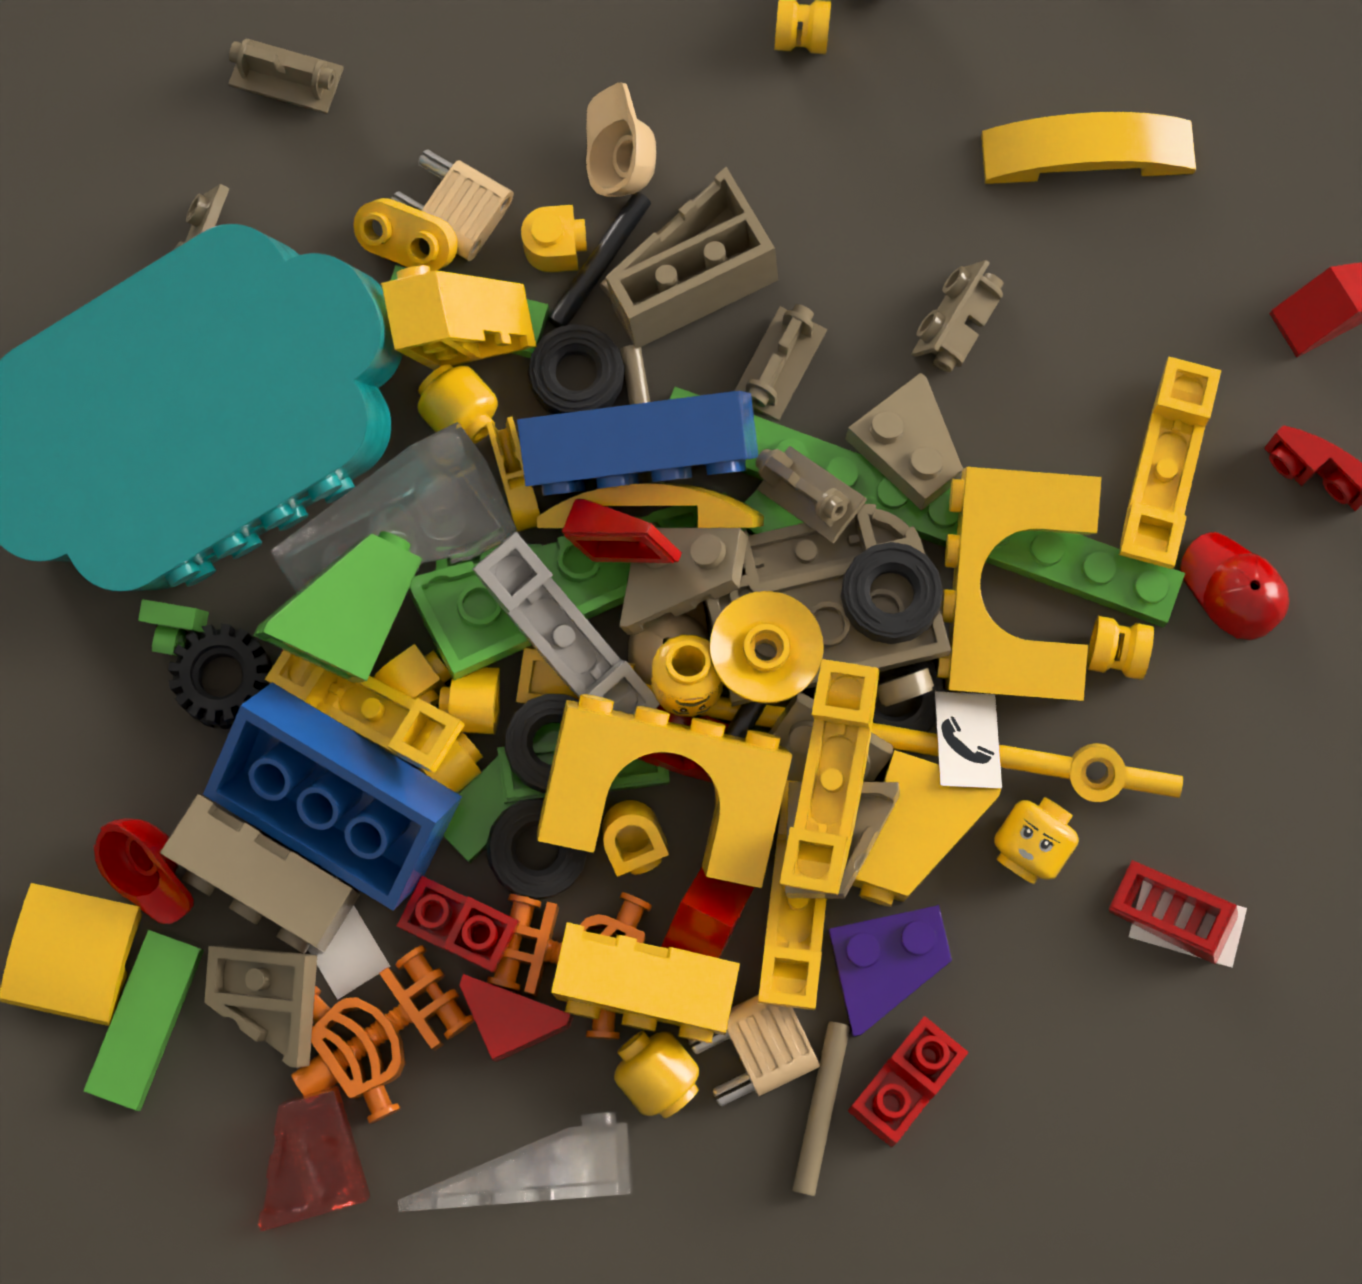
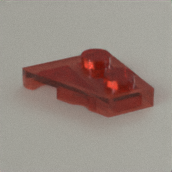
(312, 1161)

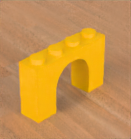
(990, 509)
(600, 742)

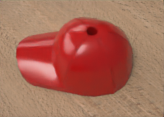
(1220, 579)
(132, 864)

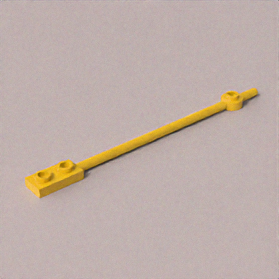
(540, 679)

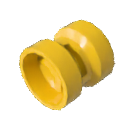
(814, 30)
(1132, 650)

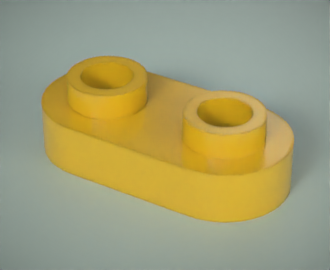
(401, 234)

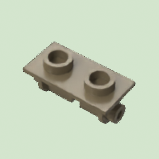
(284, 75)
(944, 330)
(781, 360)
(808, 491)

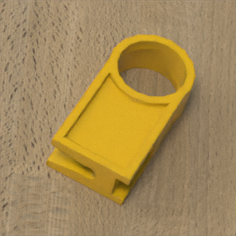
(509, 461)

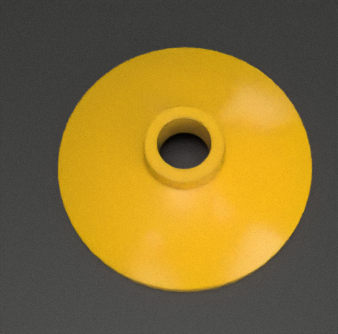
(771, 620)

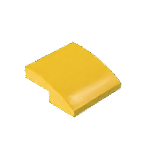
(69, 954)

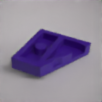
(887, 961)

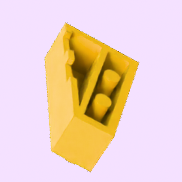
(455, 316)
(644, 983)

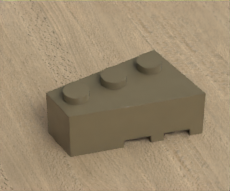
(694, 265)
(259, 876)

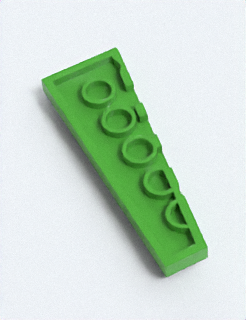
(476, 631)

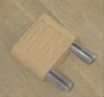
(464, 200)
(769, 1047)

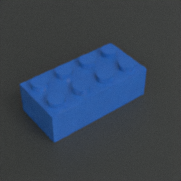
(636, 439)
(331, 795)

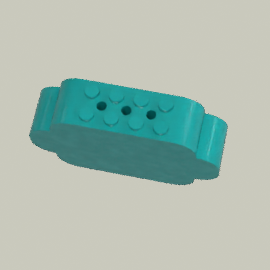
(193, 410)

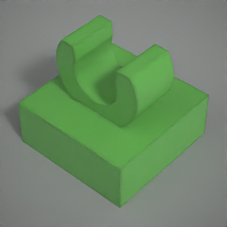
(172, 623)

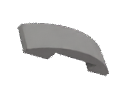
(558, 628)

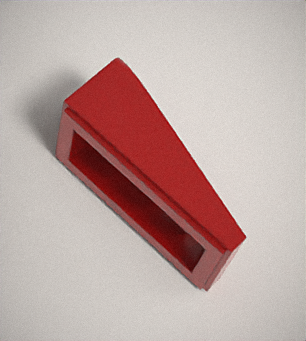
(615, 536)
(1186, 939)

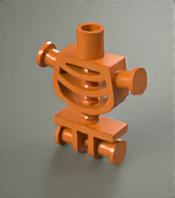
(549, 950)
(331, 1065)

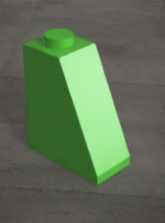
(346, 608)

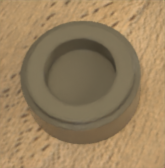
(905, 687)

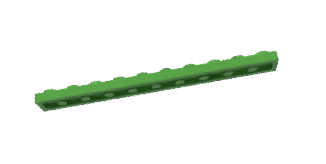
(1053, 558)

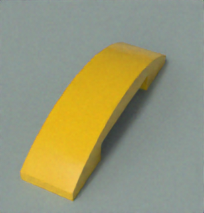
(1088, 143)
(1168, 463)
(714, 508)
(373, 710)
(831, 777)
(791, 937)

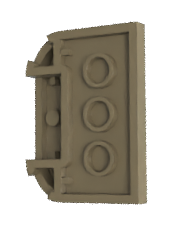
(812, 571)

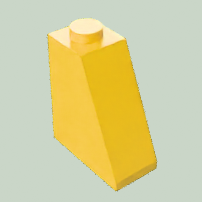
(919, 829)

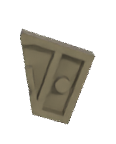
(909, 442)

